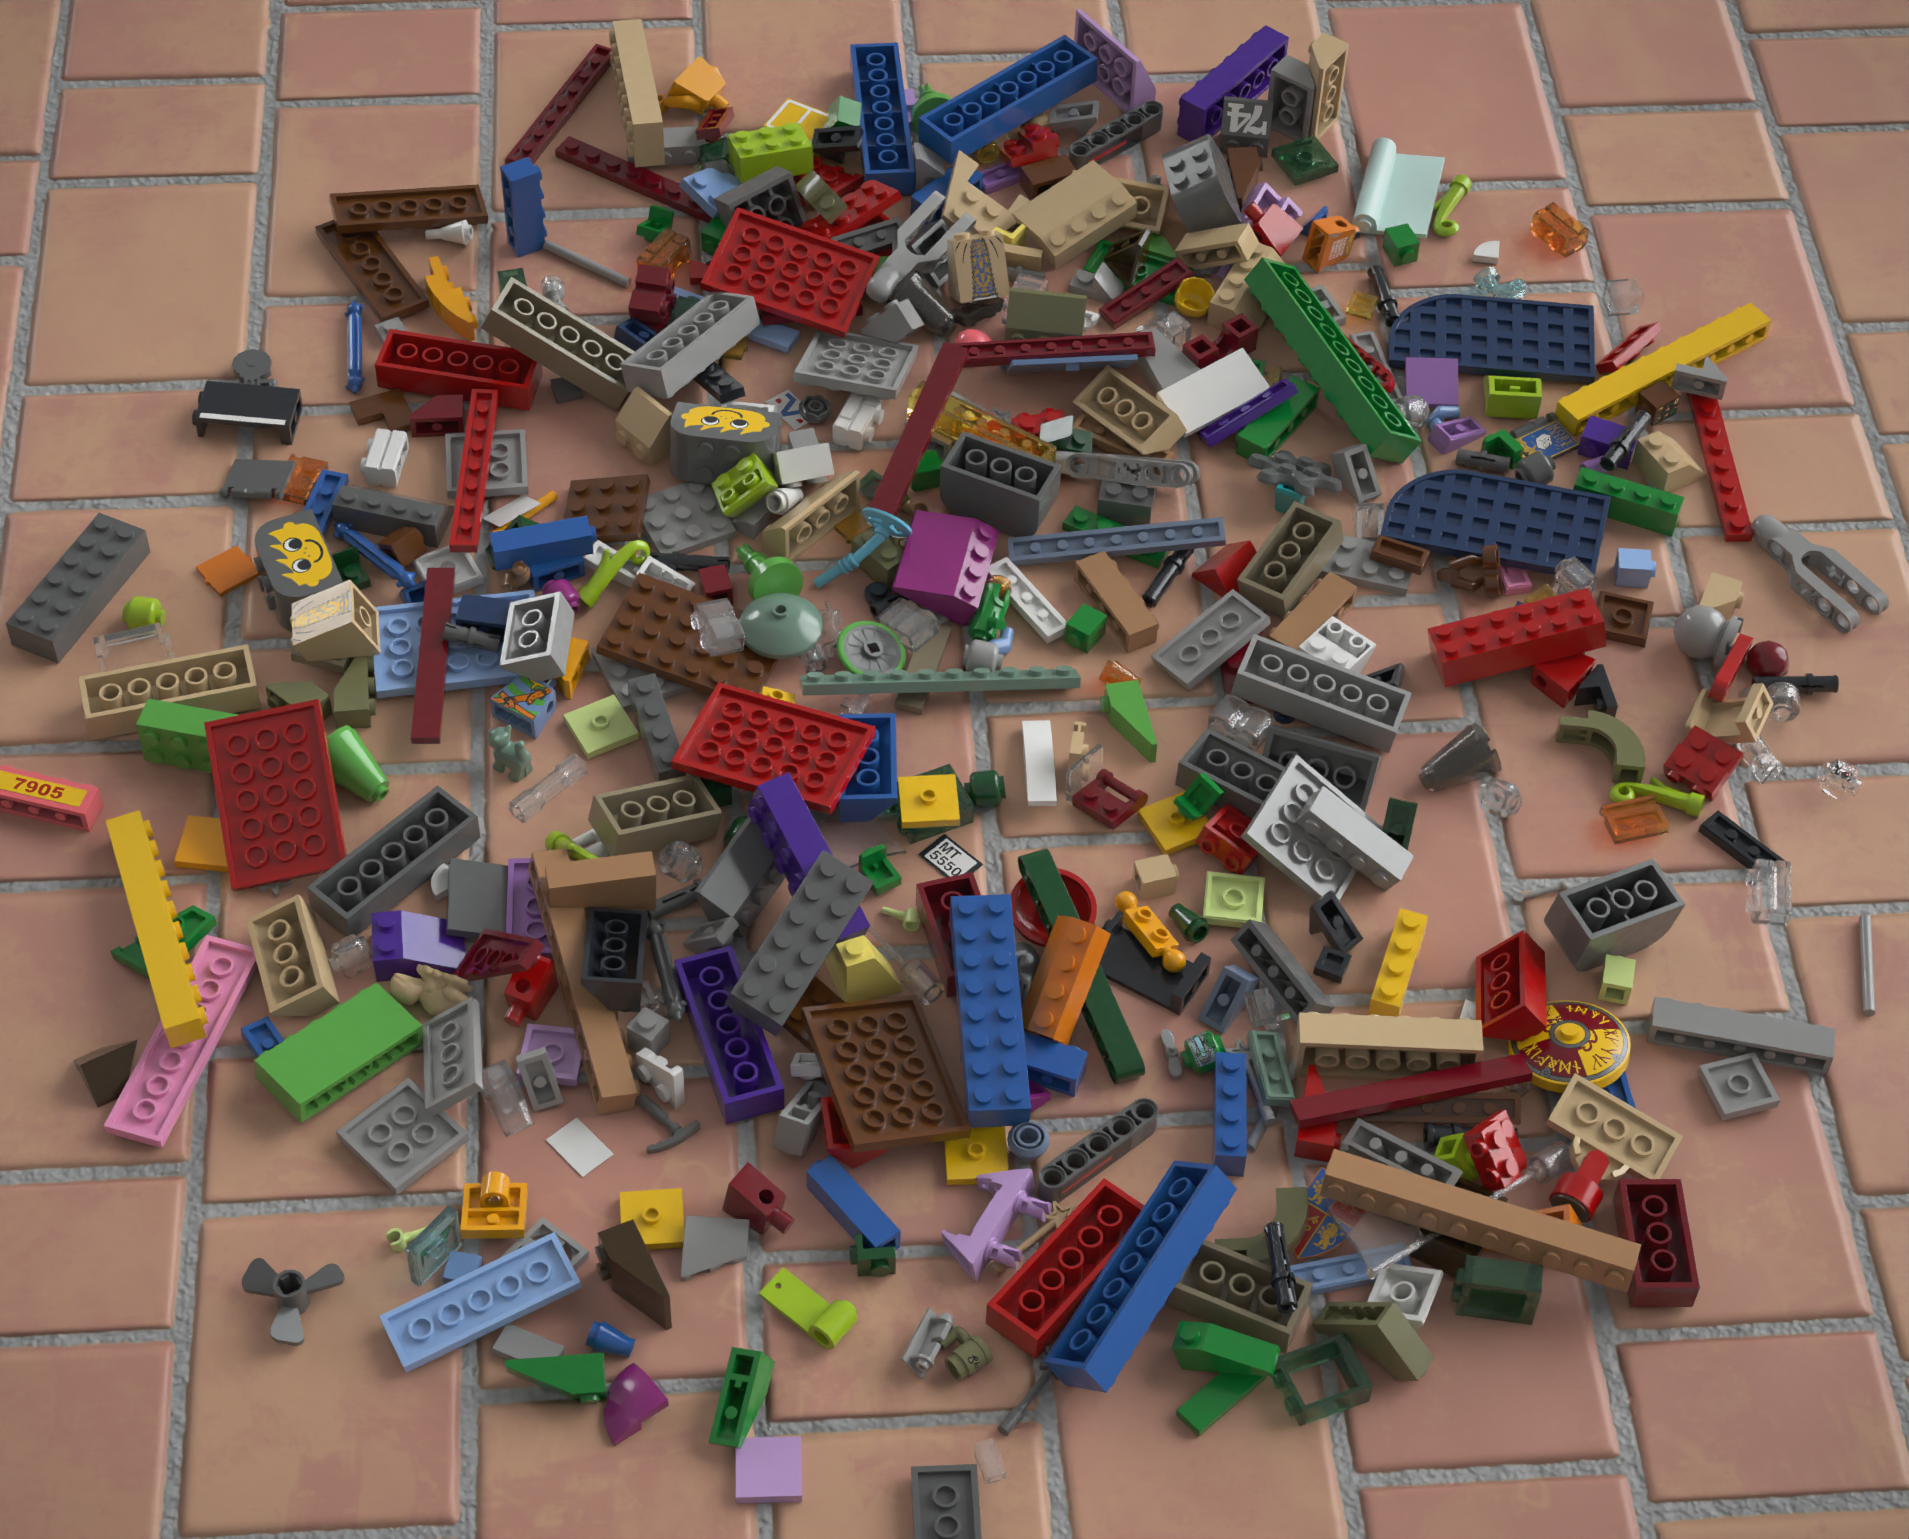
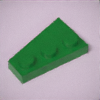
(194, 925)

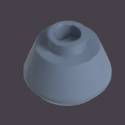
(1028, 1141)

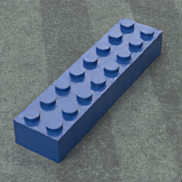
(1008, 99)
(884, 117)
(989, 1011)
(1140, 1276)

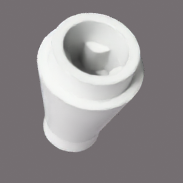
(783, 499)

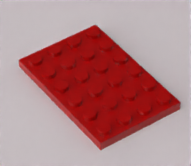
(791, 272)
(756, 738)
(275, 794)

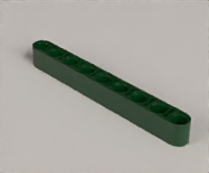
(1100, 1007)

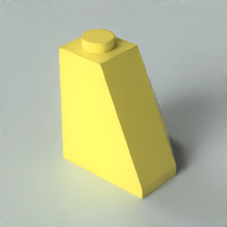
(861, 971)

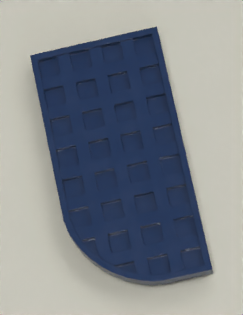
(1499, 337)
(1529, 521)

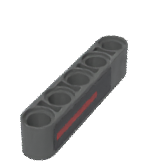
(1117, 135)
(1092, 1162)

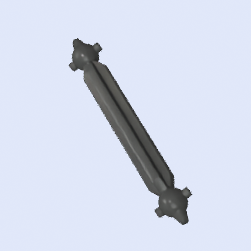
(665, 970)

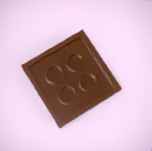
(611, 505)

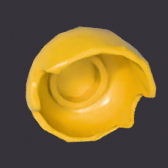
(1193, 297)

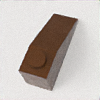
(1244, 170)

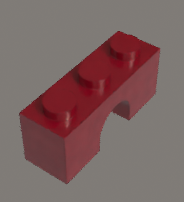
(1235, 334)

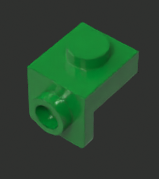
(658, 220)
(1504, 445)
(1198, 798)
(876, 867)

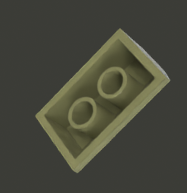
(1044, 314)

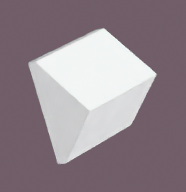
(1409, 1289)

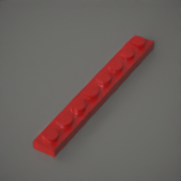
(1721, 468)
(474, 471)

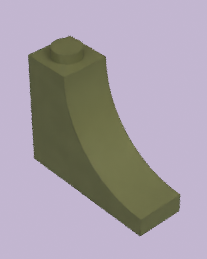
(1380, 1332)

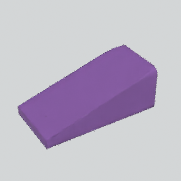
(1455, 434)

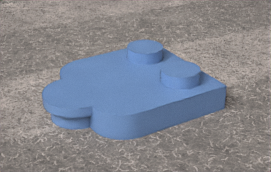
(706, 186)

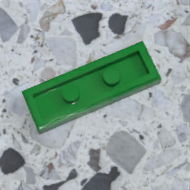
(1216, 1400)

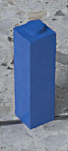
(542, 542)
(851, 1205)

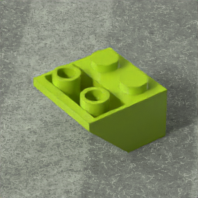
(1512, 397)
(743, 485)

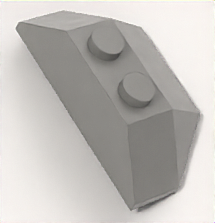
(1379, 1146)

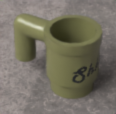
(969, 1356)

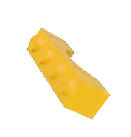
(1398, 963)

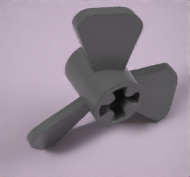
(264, 1281)

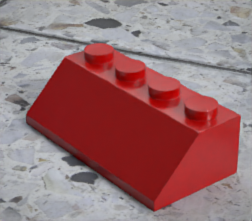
(1512, 989)

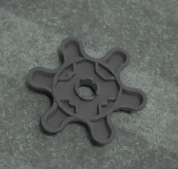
(1298, 473)

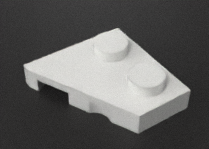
(666, 1081)

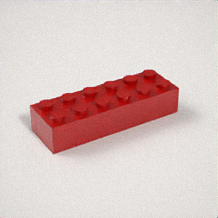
(456, 367)
(1517, 637)
(1062, 1270)

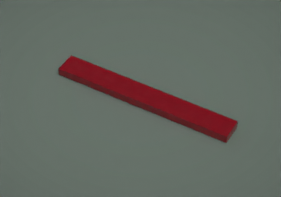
(562, 105)
(1004, 351)
(919, 428)
(433, 657)
(1410, 1090)

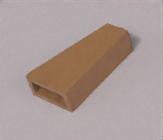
(603, 882)

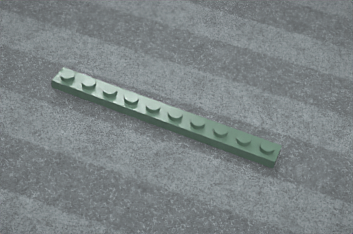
(930, 681)

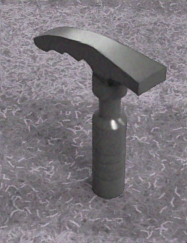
(679, 1134)

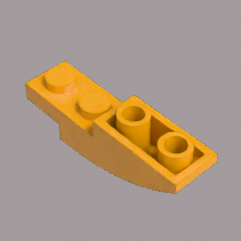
(449, 301)

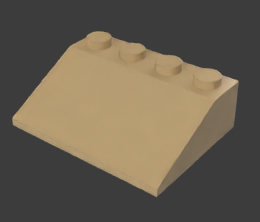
(1076, 213)

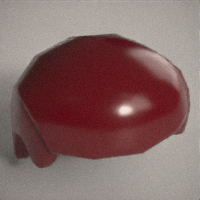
(1768, 659)

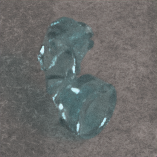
(1488, 280)

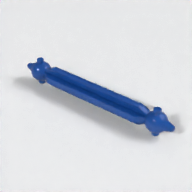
(354, 347)
(375, 555)

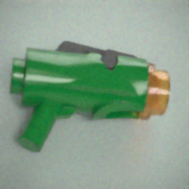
(992, 609)

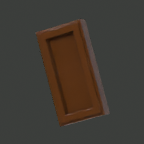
(1399, 554)

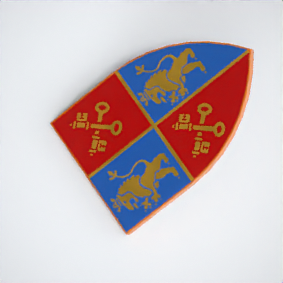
(1321, 1231)

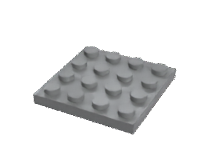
(856, 364)
(1288, 844)

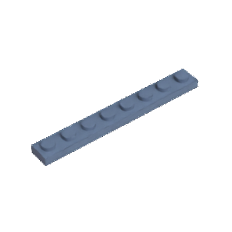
(1117, 541)

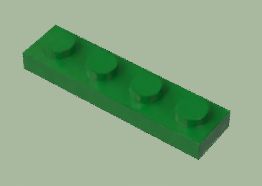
(1082, 519)

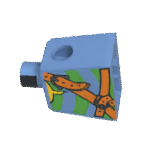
(525, 704)

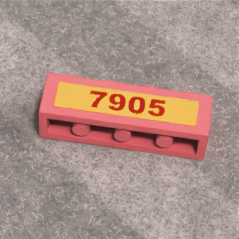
(49, 798)

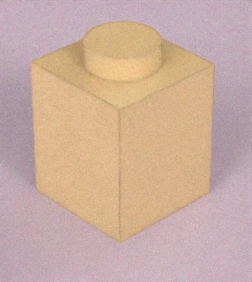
(1155, 877)

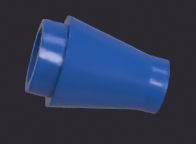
(609, 1340)

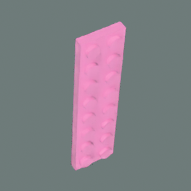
(167, 1075)

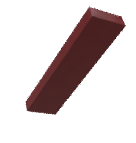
(1145, 293)

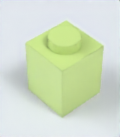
(1616, 979)

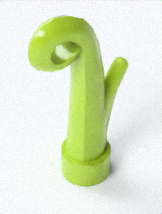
(1458, 188)
(608, 569)
(1666, 795)
(559, 840)

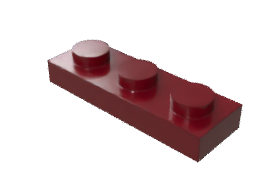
(714, 124)

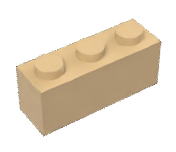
(1217, 246)

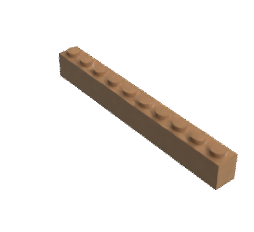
(593, 1024)
(1480, 1220)

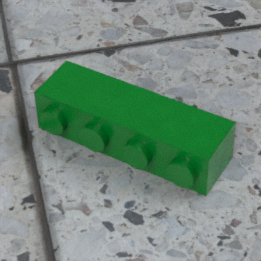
(1274, 427)
(1633, 502)

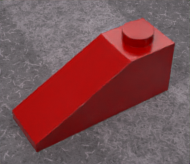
(1318, 1140)

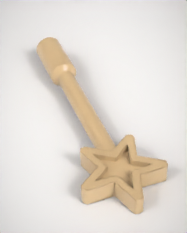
(1053, 1220)

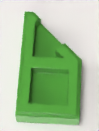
(1160, 247)

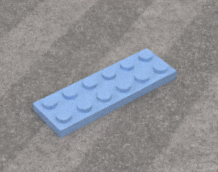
(480, 1302)

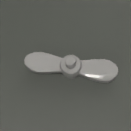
(1171, 1054)

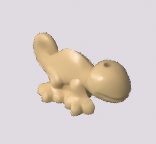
(436, 993)

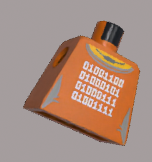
(1329, 242)

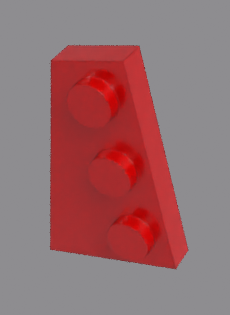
(835, 177)

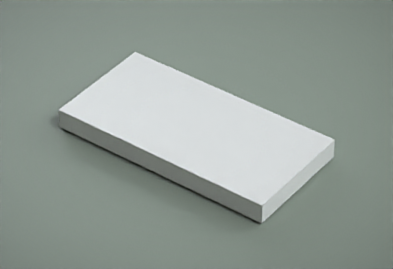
(1213, 391)

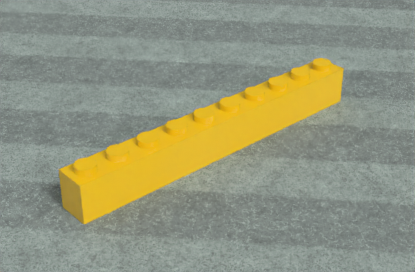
(1621, 389)
(156, 930)

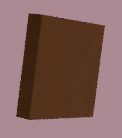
(1625, 618)

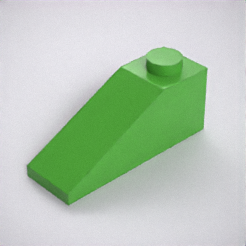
(1130, 716)

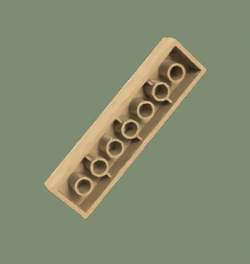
(636, 93)

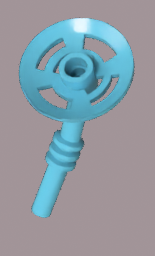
(884, 527)

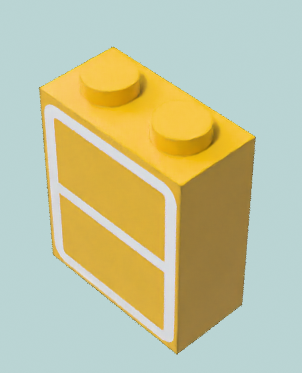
(796, 112)

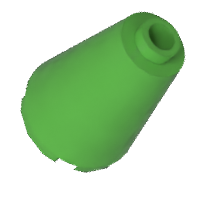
(355, 766)

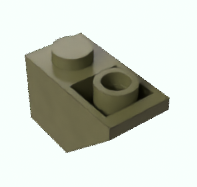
(289, 693)

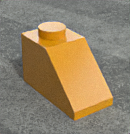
(576, 664)

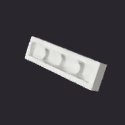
(1030, 602)

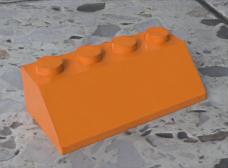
(1063, 978)

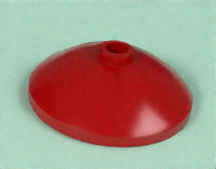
(1027, 919)

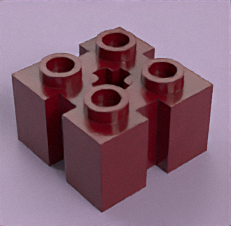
(653, 297)

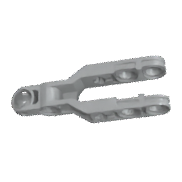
(903, 261)
(1116, 469)
(1792, 549)

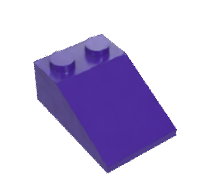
(410, 939)

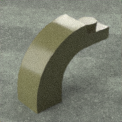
(821, 196)
(1611, 738)
(1291, 1211)

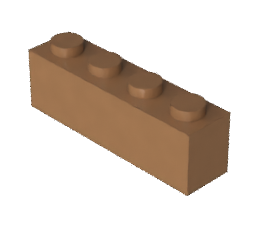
(1114, 596)
(1328, 598)

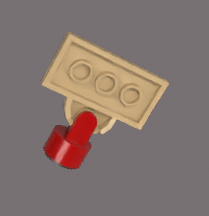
(1605, 1144)

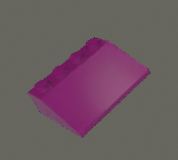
(946, 563)

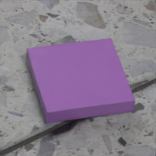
(1433, 380)

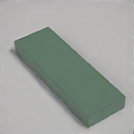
(1270, 1068)

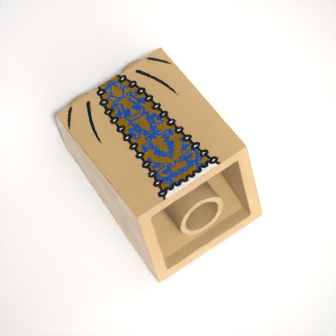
(977, 266)
(335, 624)

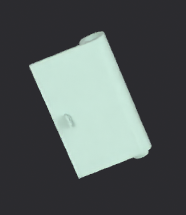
(1397, 190)

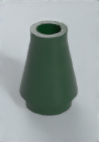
(1190, 924)

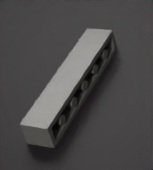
(1738, 1033)

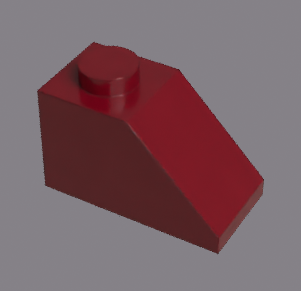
(439, 417)

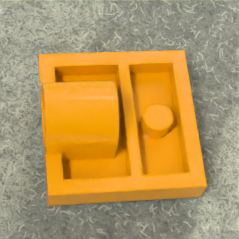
(494, 1208)

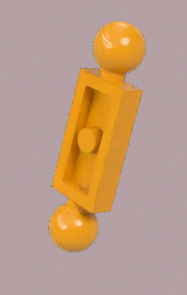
(1150, 931)

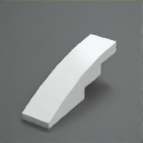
(629, 571)
(1039, 763)

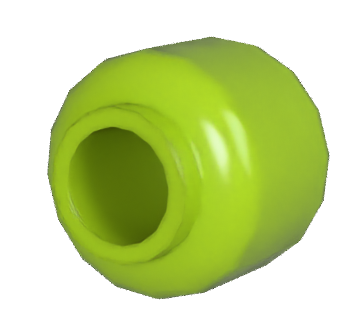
(143, 612)

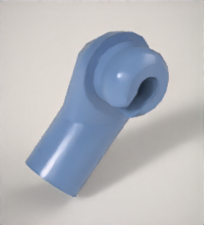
(1441, 413)
(1004, 641)

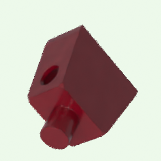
(757, 1200)

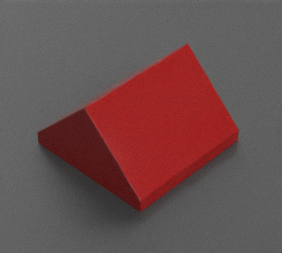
(1225, 567)
(836, 1140)

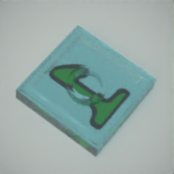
(433, 1246)

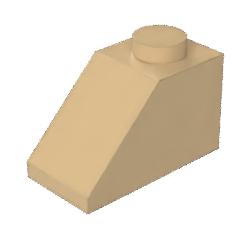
(1723, 594)

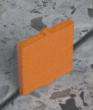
(228, 571)

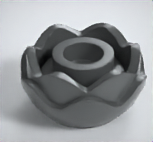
(815, 409)

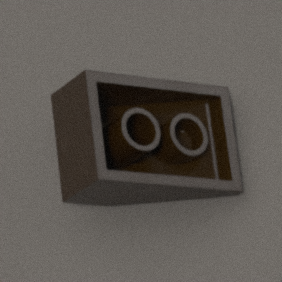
(1448, 1252)
(632, 1272)

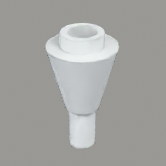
(457, 233)

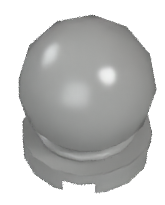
(1705, 633)

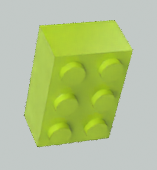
(770, 147)

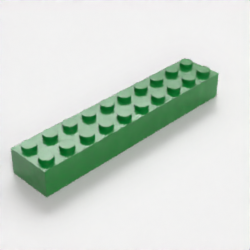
(1332, 361)

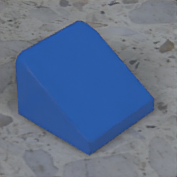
(1322, 213)
(413, 595)

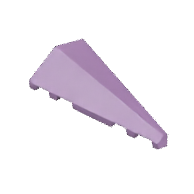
(1263, 196)

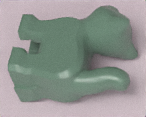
(509, 754)

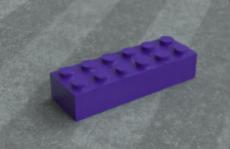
(1239, 75)
(794, 838)
(729, 1043)

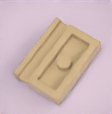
(1077, 746)

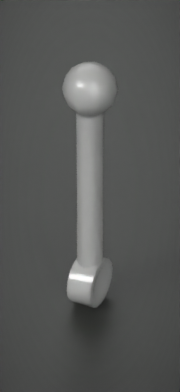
(1518, 897)

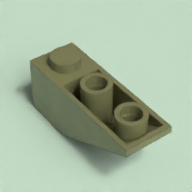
(353, 694)

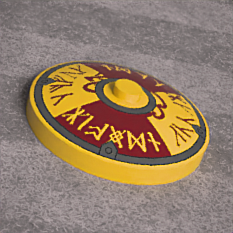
(1577, 1041)

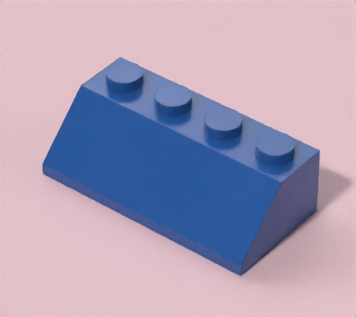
(875, 779)

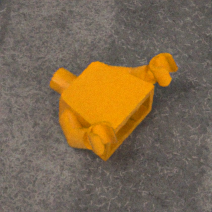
(696, 89)

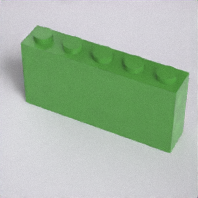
(338, 1052)

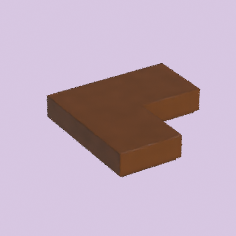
(387, 406)

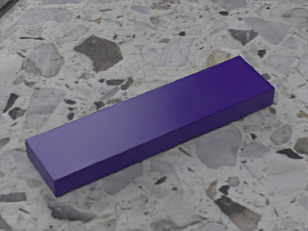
(1247, 412)

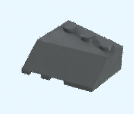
(768, 194)

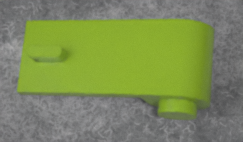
(808, 1310)

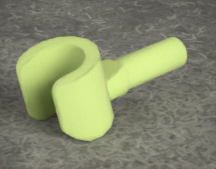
(910, 917)
(404, 1238)

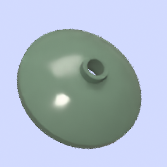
(781, 625)

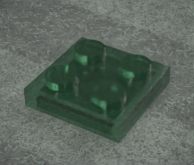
(1304, 160)

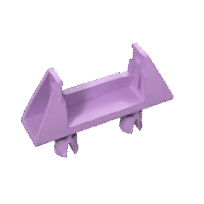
(1011, 1198)

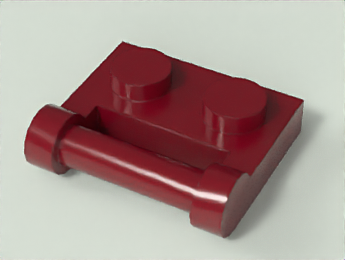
(1105, 806)

